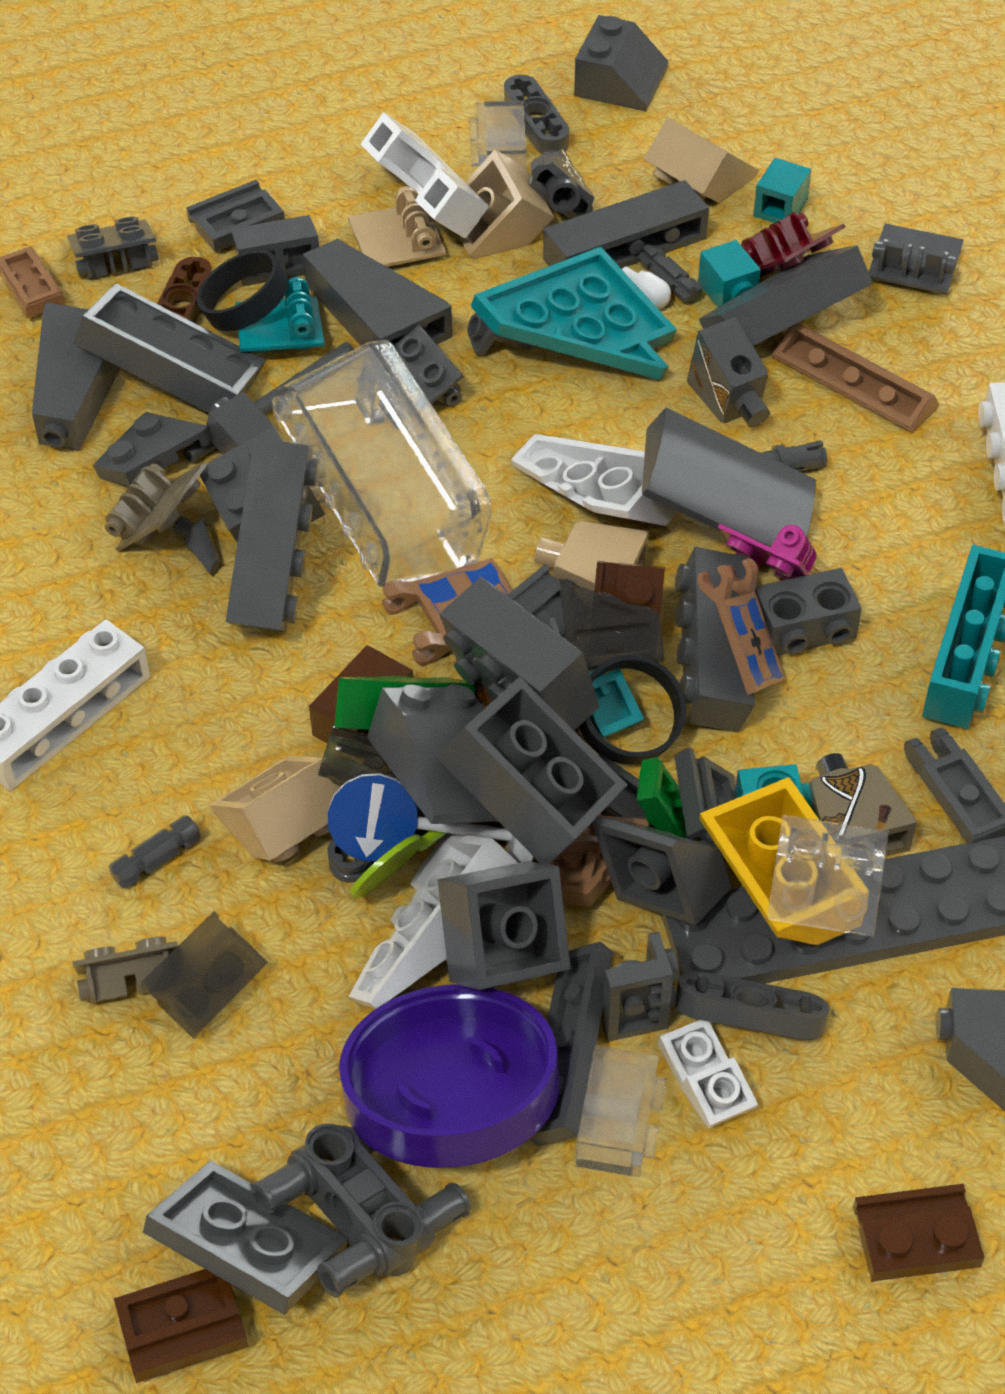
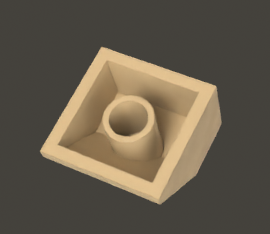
(705, 166)
(514, 210)
(278, 808)

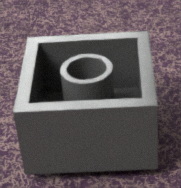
(227, 482)
(504, 924)

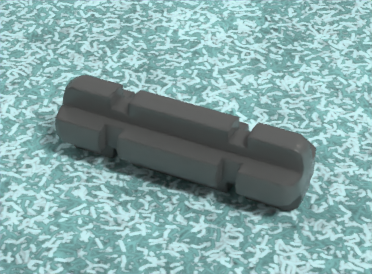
(668, 270)
(154, 851)

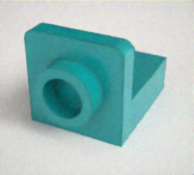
(616, 705)

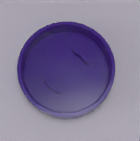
(450, 1076)

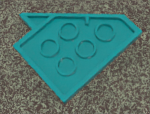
(583, 311)

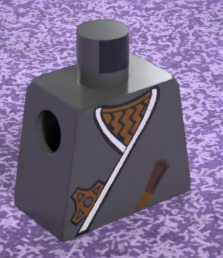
(729, 374)

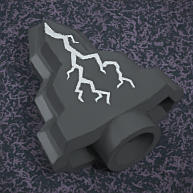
(561, 184)

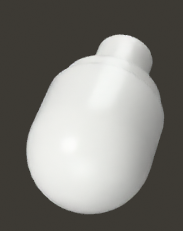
(652, 286)

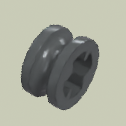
(342, 870)

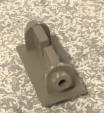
(108, 969)

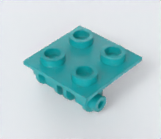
(290, 325)

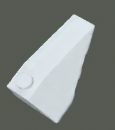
(593, 475)

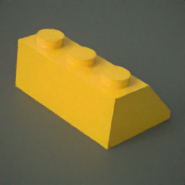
(748, 838)

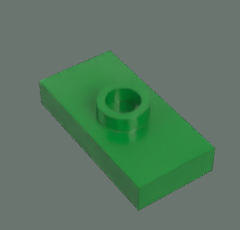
(660, 798)

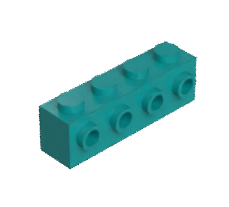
(968, 641)

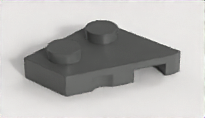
(147, 442)

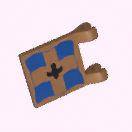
(434, 596)
(745, 626)

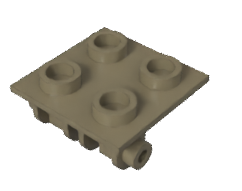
(150, 504)

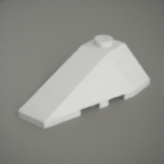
(419, 933)

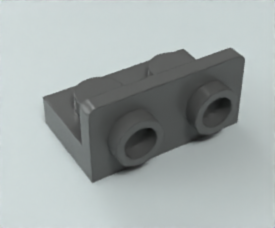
(640, 993)

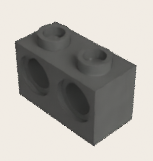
(810, 611)

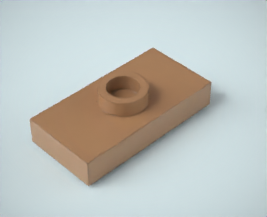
(29, 281)

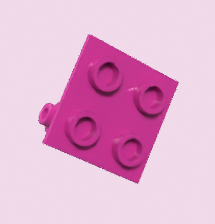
(788, 556)

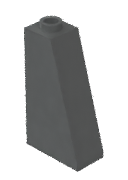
(795, 293)
(372, 298)
(68, 381)

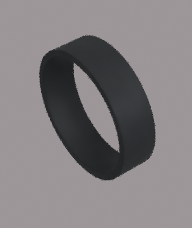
(253, 308)
(672, 688)

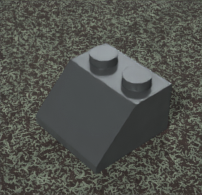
(618, 65)
(662, 869)

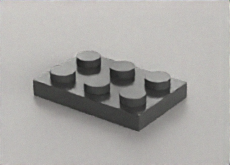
(224, 1232)

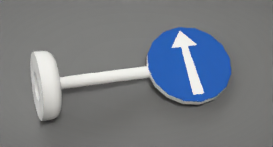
(378, 813)

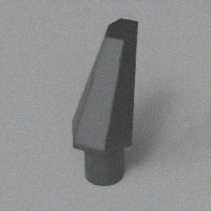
(199, 541)

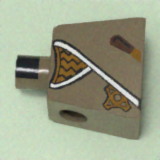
(861, 799)

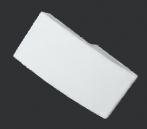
(706, 1074)

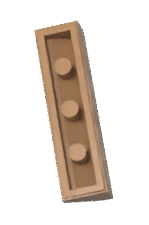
(855, 377)

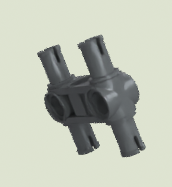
(360, 1204)

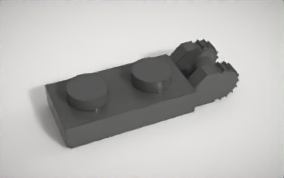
(958, 786)

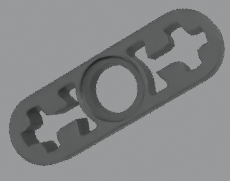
(537, 101)
(751, 1005)

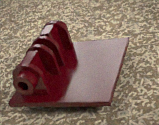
(786, 242)

